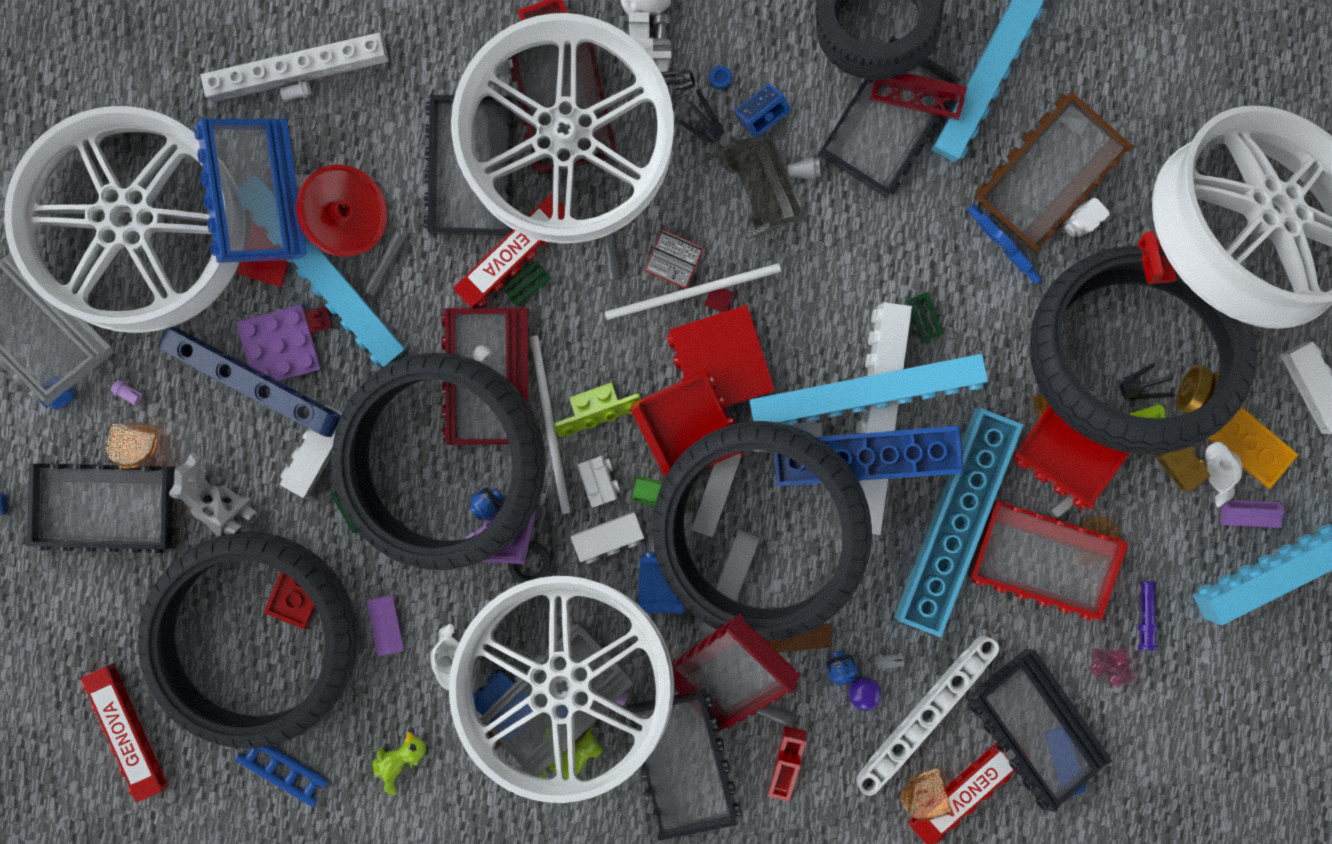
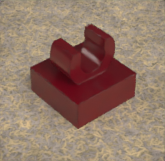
(318, 320)

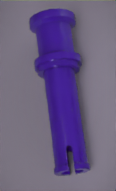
(1148, 627)

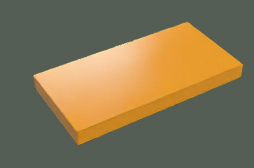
(1259, 449)

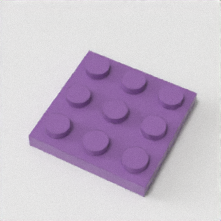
(279, 343)

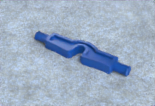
(1009, 247)

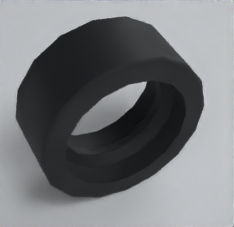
(519, 577)

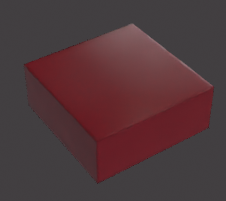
(719, 299)

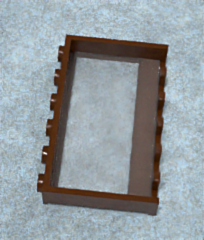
(1052, 170)

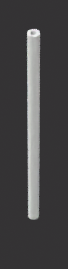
(693, 291)
(549, 423)

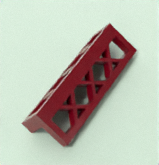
(925, 86)

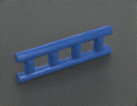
(287, 783)

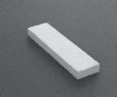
(715, 496)

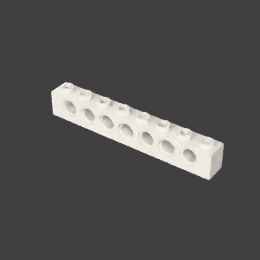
(295, 66)

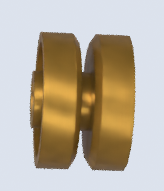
(1196, 388)

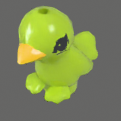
(392, 762)

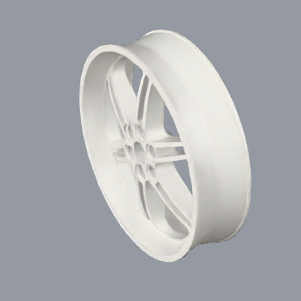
(562, 30)
(24, 206)
(1271, 208)
(475, 734)

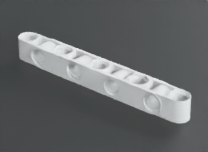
(914, 728)

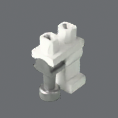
(657, 48)

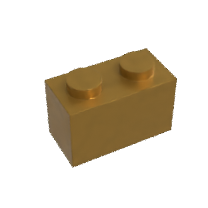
(1184, 468)

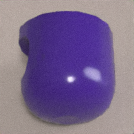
(864, 693)

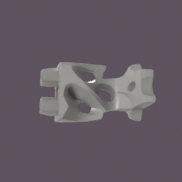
(217, 515)

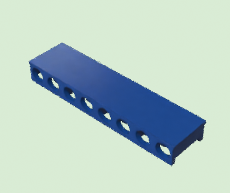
(885, 455)

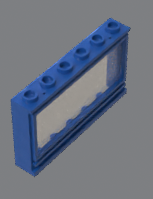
(250, 189)

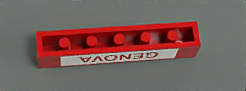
(504, 260)
(124, 732)
(966, 793)

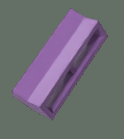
(1252, 513)
(385, 625)

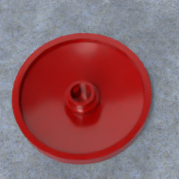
(341, 210)

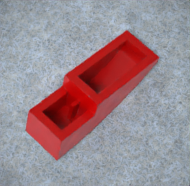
(787, 763)

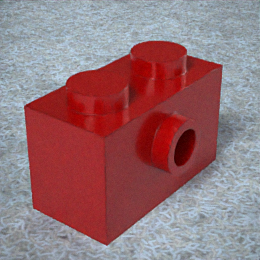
(542, 8)

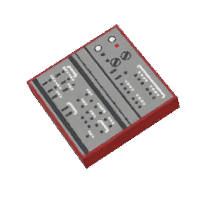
(674, 259)

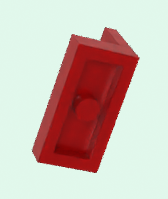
(1156, 267)

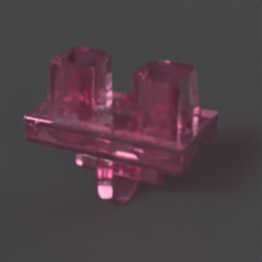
(1115, 663)

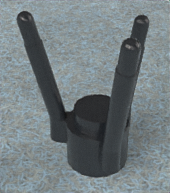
(682, 80)
(711, 130)
(1132, 388)

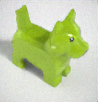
(585, 748)

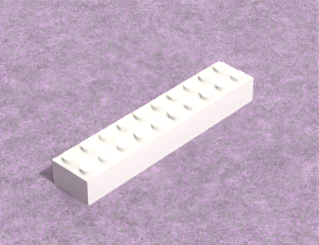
(886, 355)

